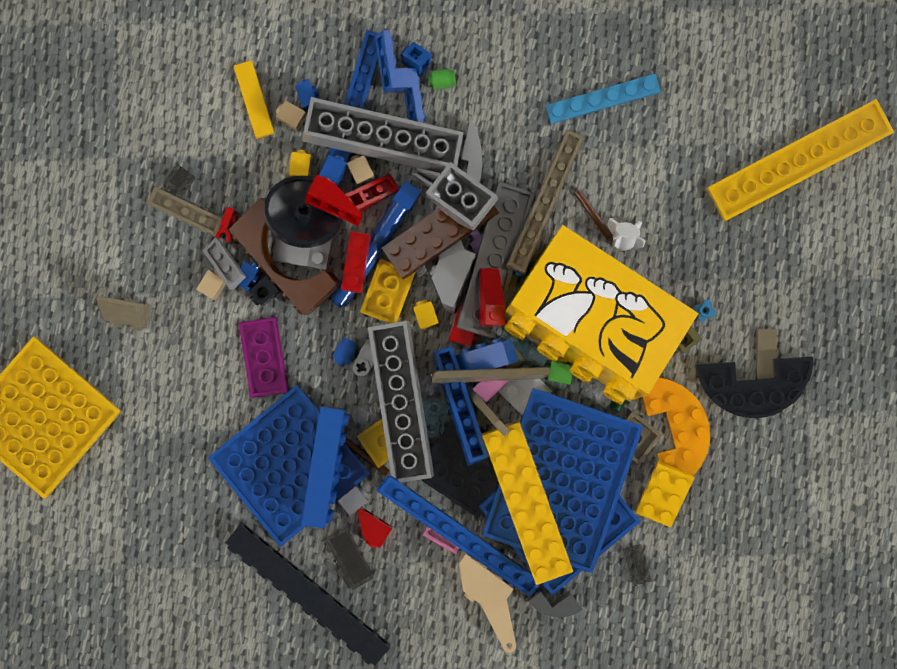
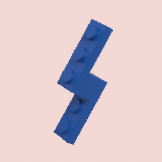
(399, 79)

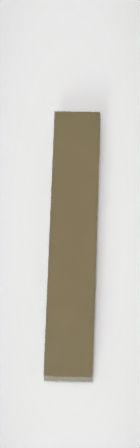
(490, 375)

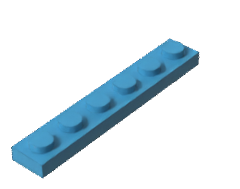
(603, 98)

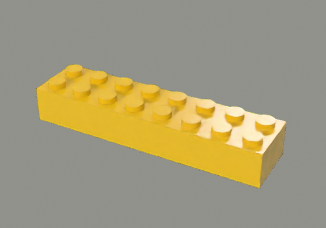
(527, 503)

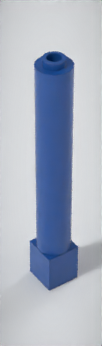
(382, 234)

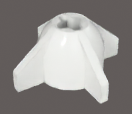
(626, 235)

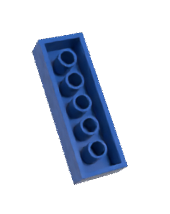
(324, 467)

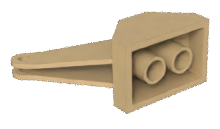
(492, 593)

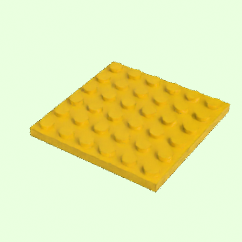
(48, 417)

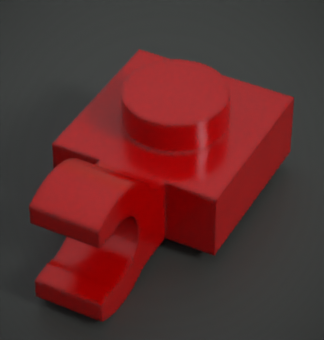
(227, 222)

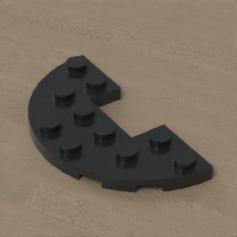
(758, 396)

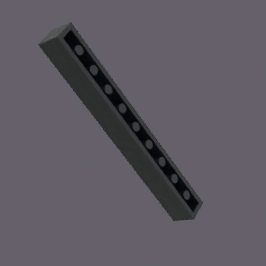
(308, 594)

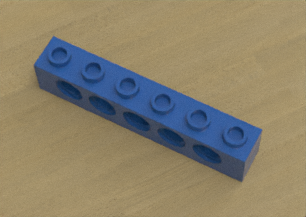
(461, 409)

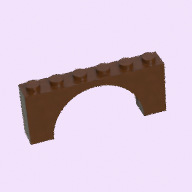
(305, 294)

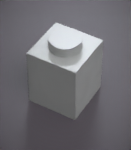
(354, 499)

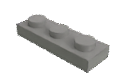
(224, 263)

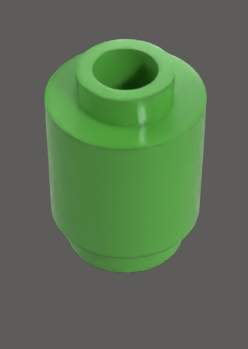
(442, 79)

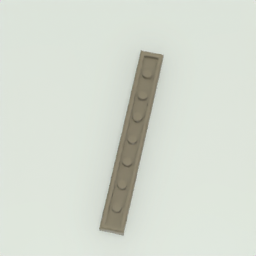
(545, 201)

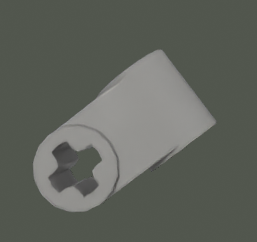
(364, 356)

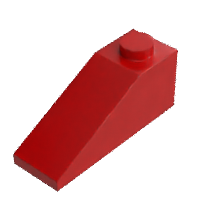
(373, 192)
(330, 198)
(491, 298)

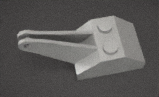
(458, 194)
(452, 275)

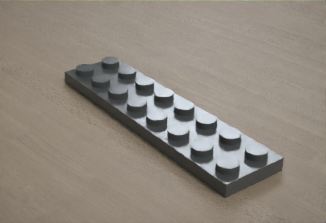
(495, 251)

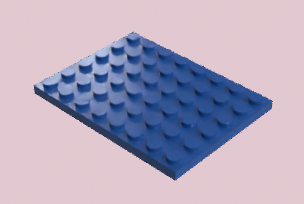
(582, 468)

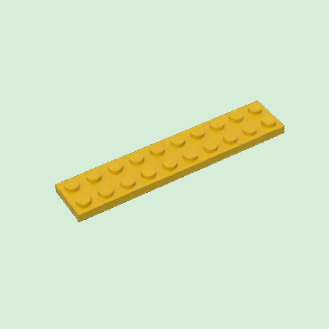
(800, 160)

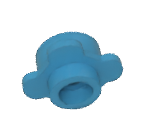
(710, 312)

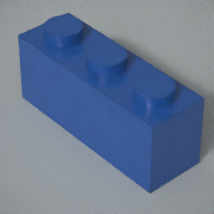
(487, 357)

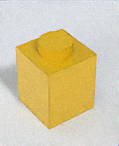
(300, 163)
(425, 314)

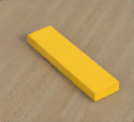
(254, 99)

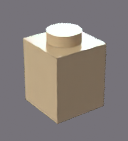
(290, 115)
(360, 169)
(211, 285)

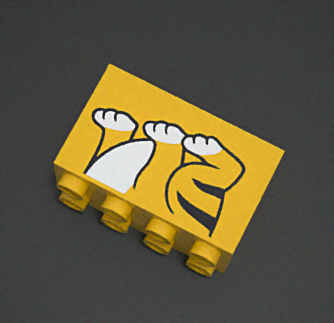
(598, 317)

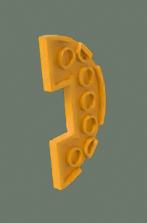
(686, 422)

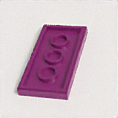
(263, 357)

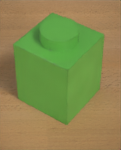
(559, 372)

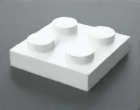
(518, 391)

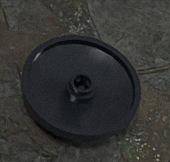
(295, 220)

